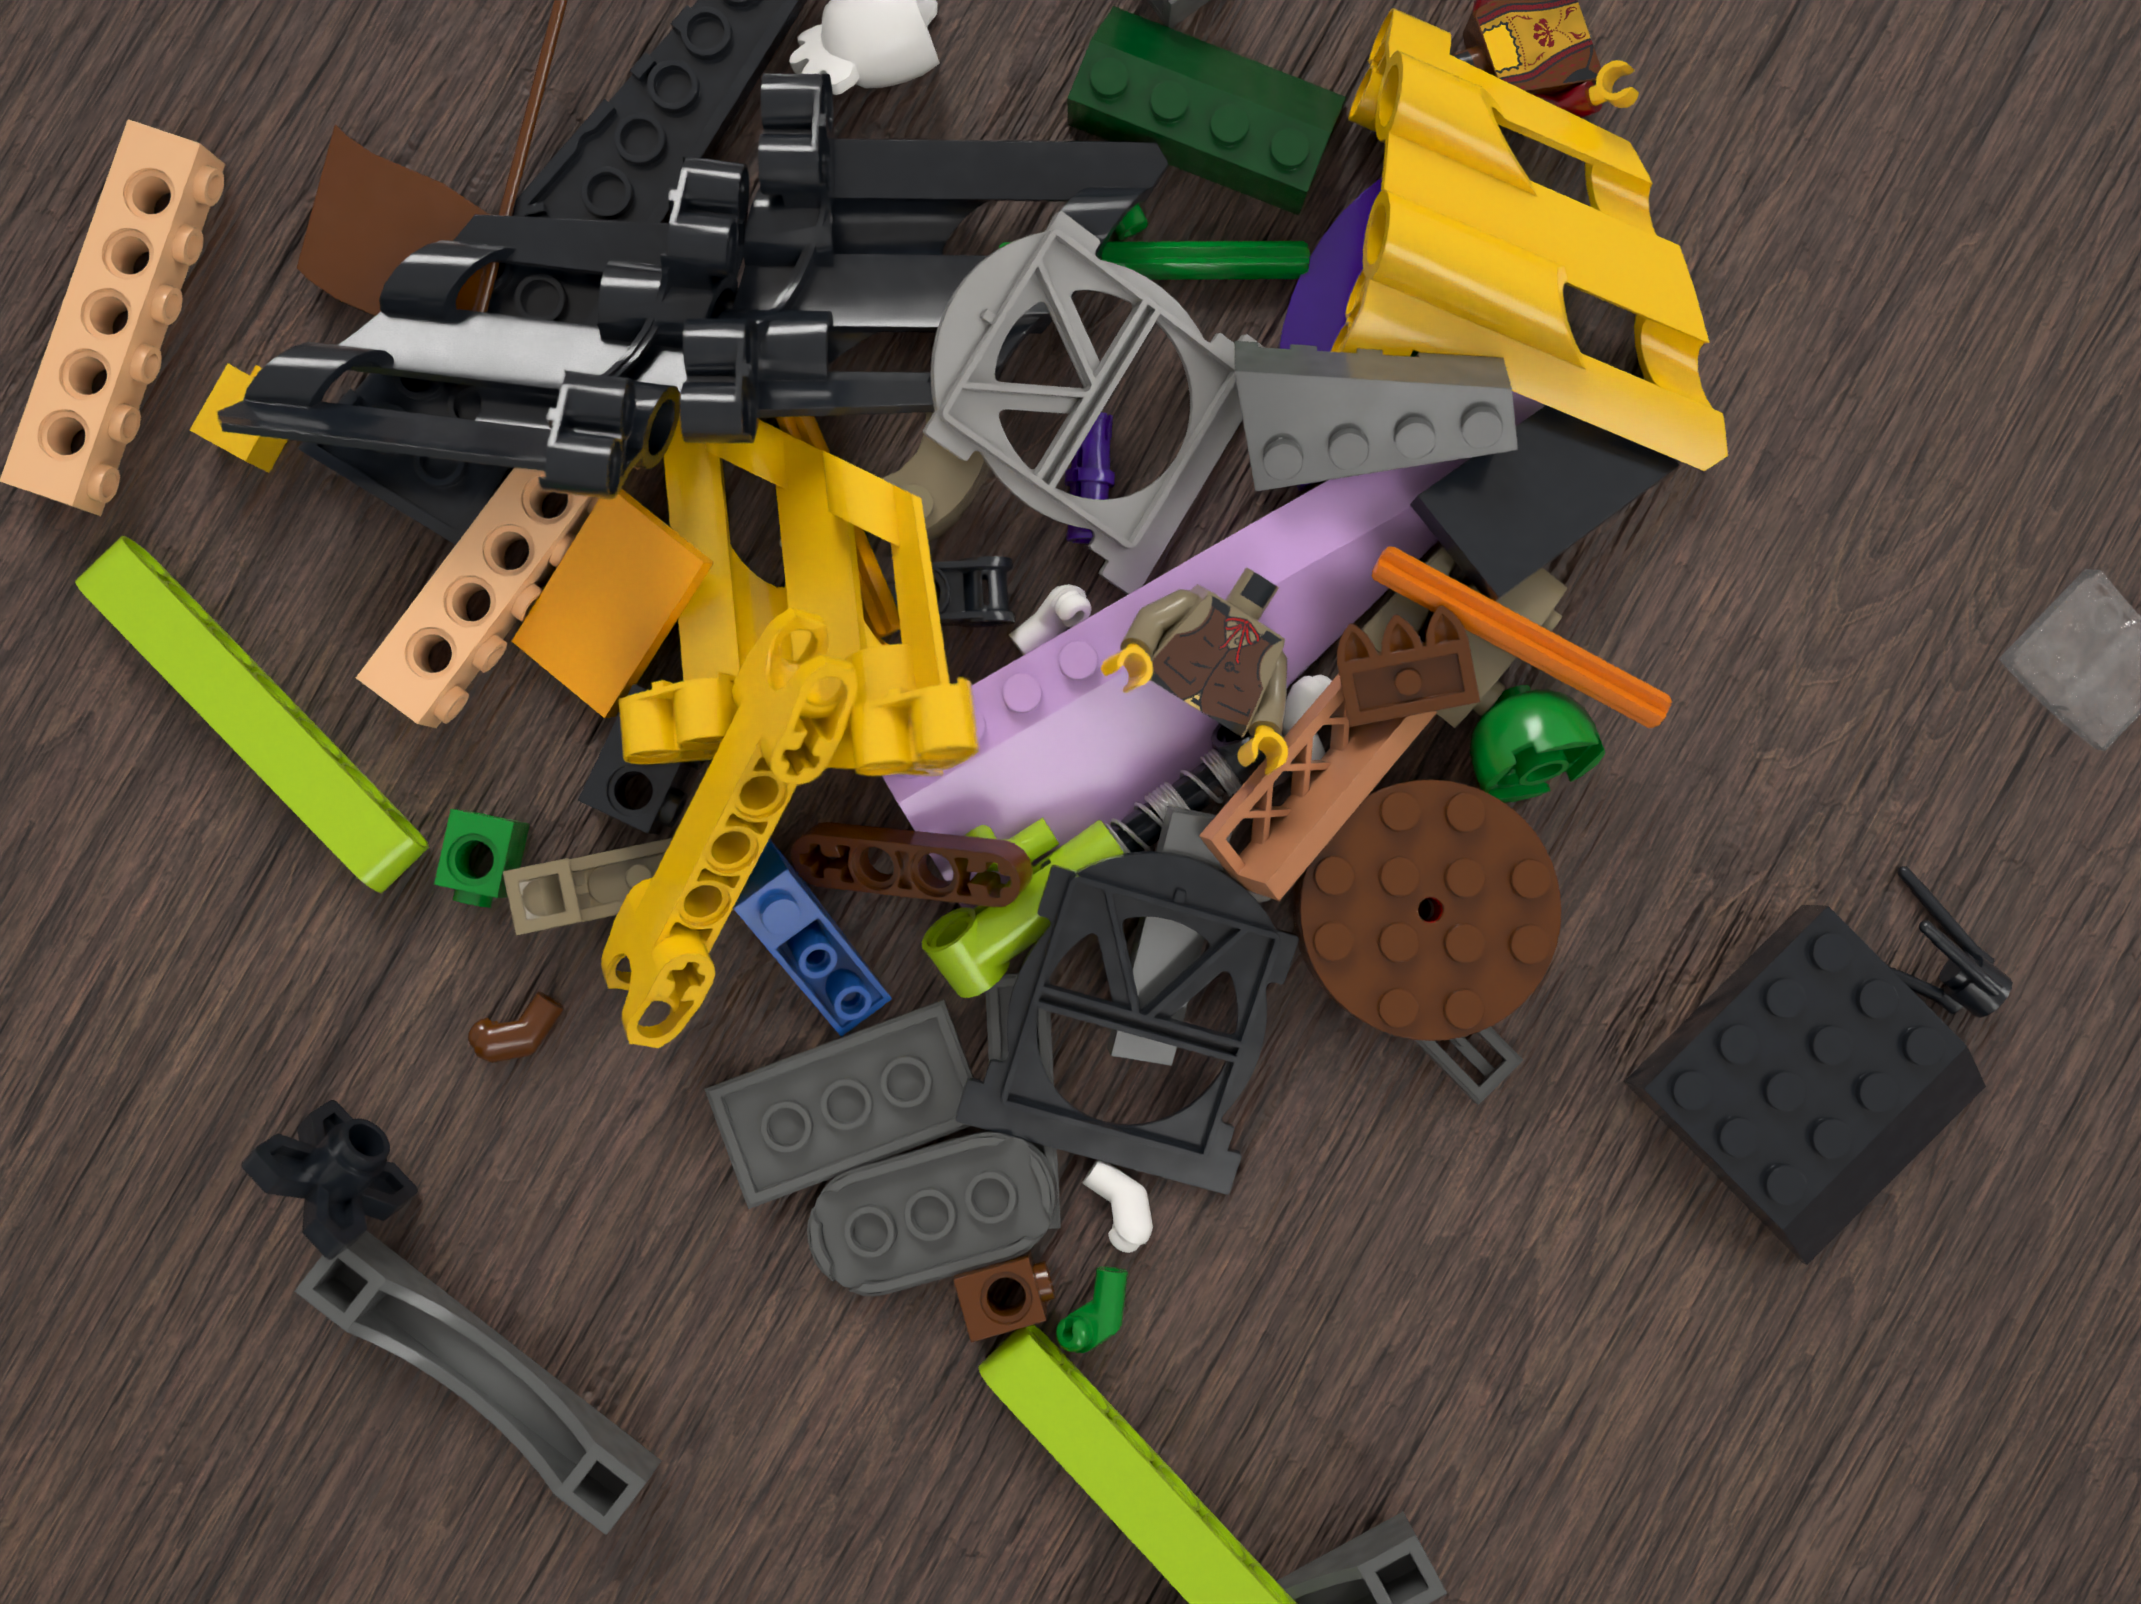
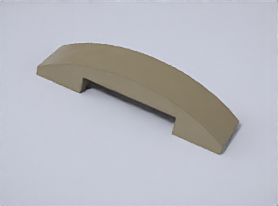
(578, 888)

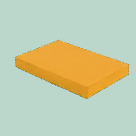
(612, 602)

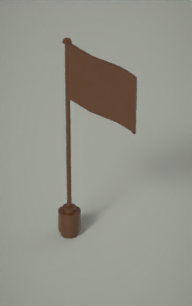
(380, 212)

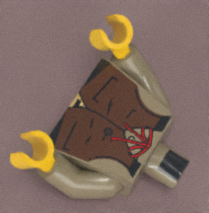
(1215, 660)

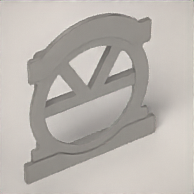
(968, 398)

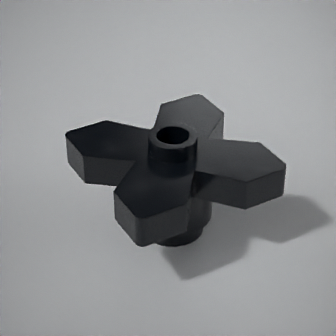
(337, 1171)

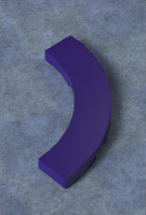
(1323, 292)

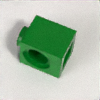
(463, 833)

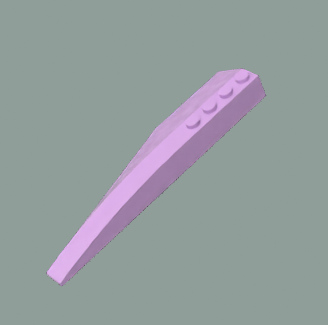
(1081, 750)

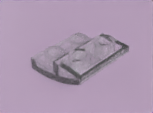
(2084, 659)

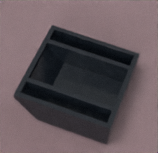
(1809, 1079)

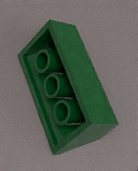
(1204, 108)

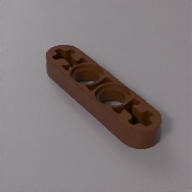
(911, 874)

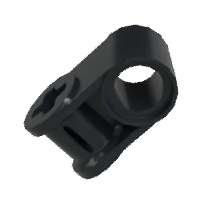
(963, 593)

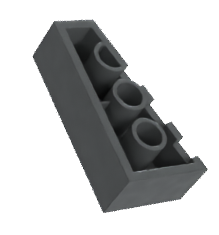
(1367, 411)

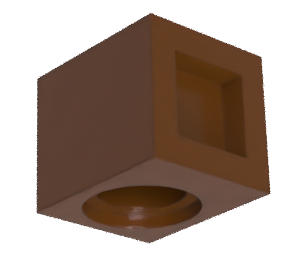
(985, 1316)

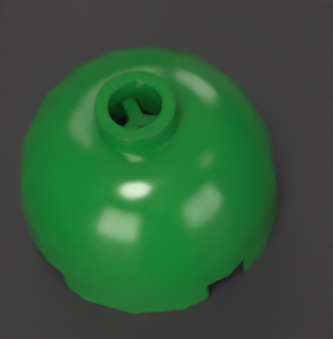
(1532, 740)

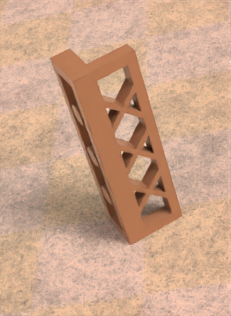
(1321, 796)

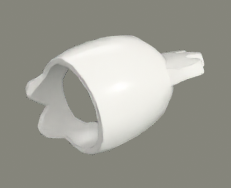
(869, 43)

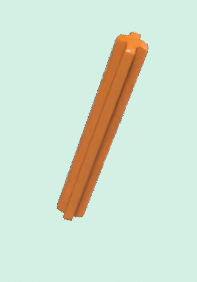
(1522, 638)

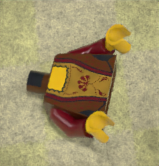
(1544, 52)

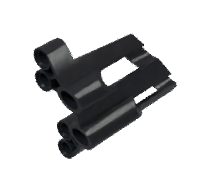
(854, 247)
(550, 391)

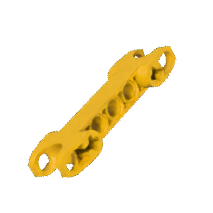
(772, 745)

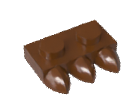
(1407, 674)

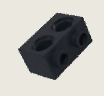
(610, 775)

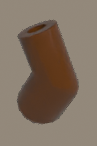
(519, 1038)

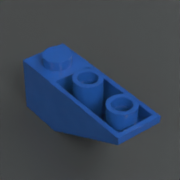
(808, 942)

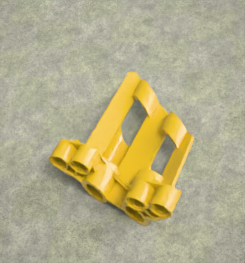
(1479, 254)
(904, 707)

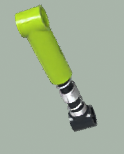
(977, 943)

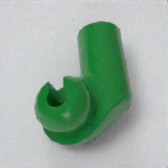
(1099, 1317)

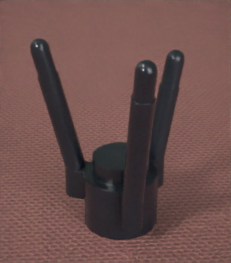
(1969, 974)

